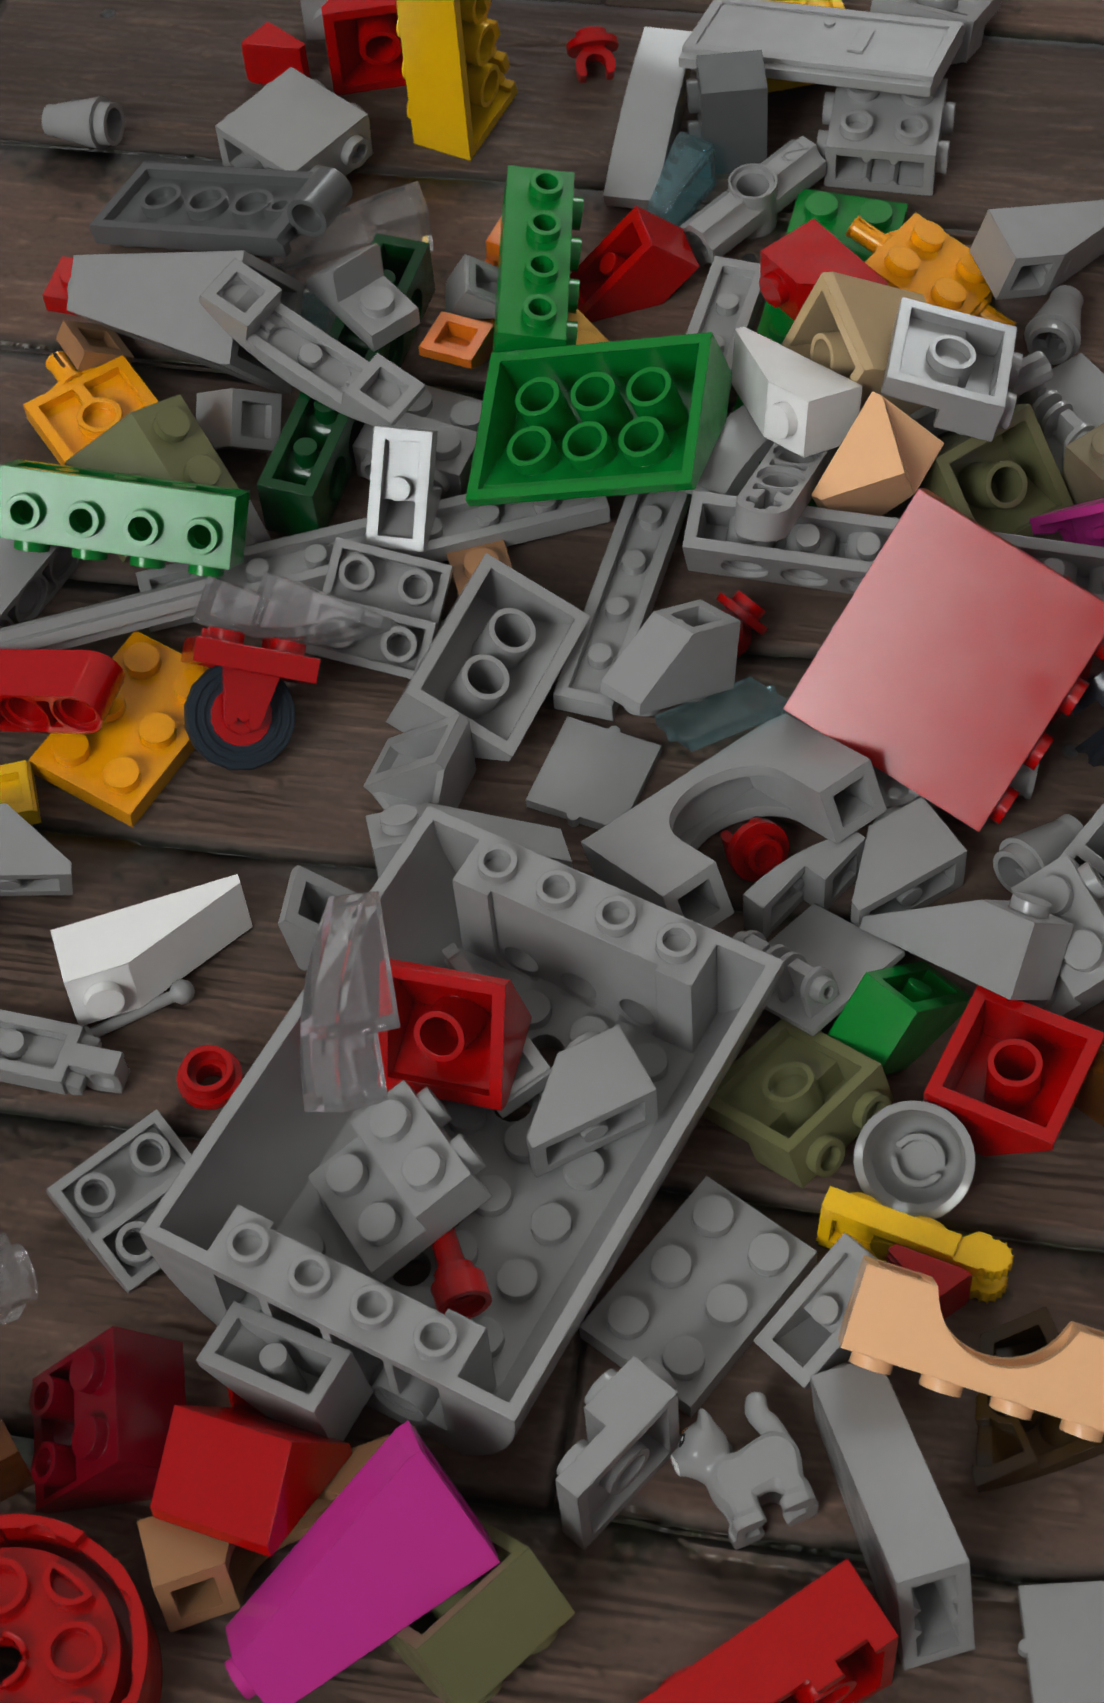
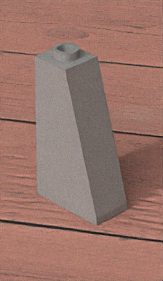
(896, 1514)

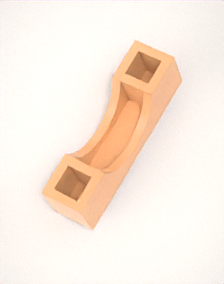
(899, 1322)

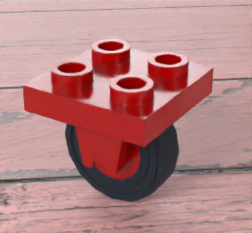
(241, 706)

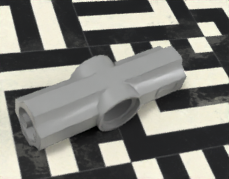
(754, 199)

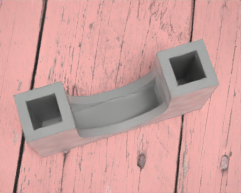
(768, 772)

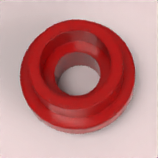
(205, 1062)

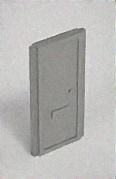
(831, 44)

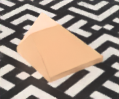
(877, 461)

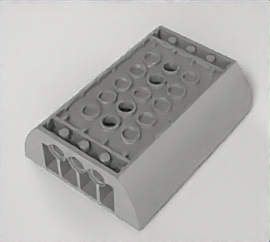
(583, 960)

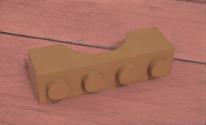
(207, 1577)

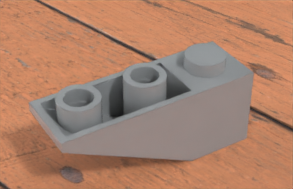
(1037, 246)

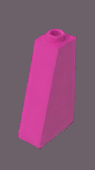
(360, 1574)

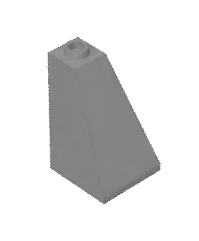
(159, 304)

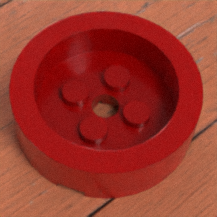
(72, 1619)

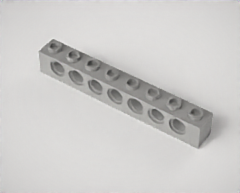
(837, 548)

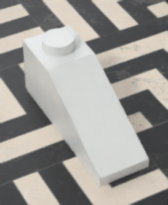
(792, 396)
(140, 950)

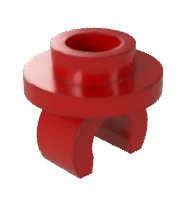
(593, 45)
(748, 613)
(755, 848)

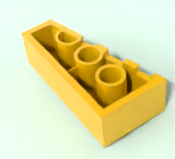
(452, 73)

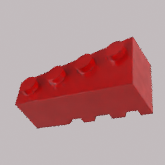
(810, 1649)

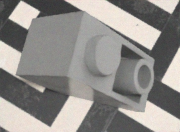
(675, 659)

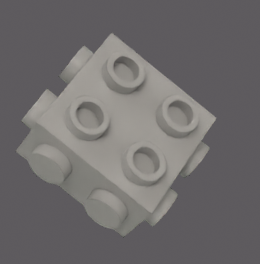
(295, 128)
(885, 139)

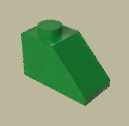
(899, 1013)

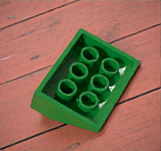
(599, 419)

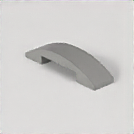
(304, 354)

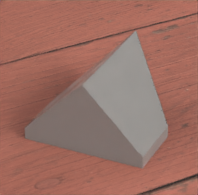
(425, 765)

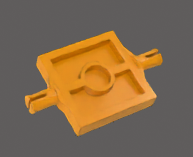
(930, 263)
(84, 403)

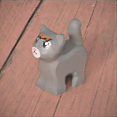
(745, 1480)

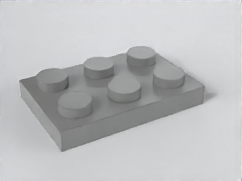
(700, 1292)

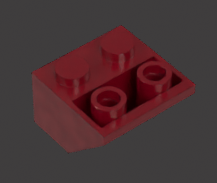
(104, 1420)

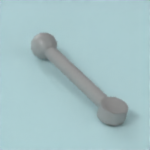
(181, 992)

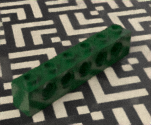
(315, 446)

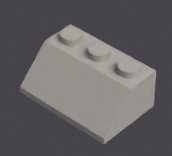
(492, 659)

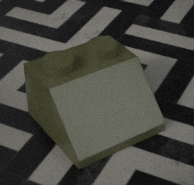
(157, 443)
(1001, 479)
(486, 1627)

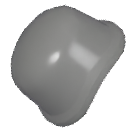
(915, 1159)

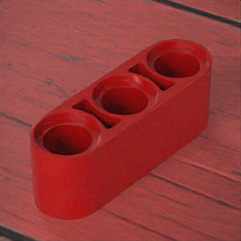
(57, 690)

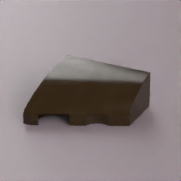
(1016, 1448)

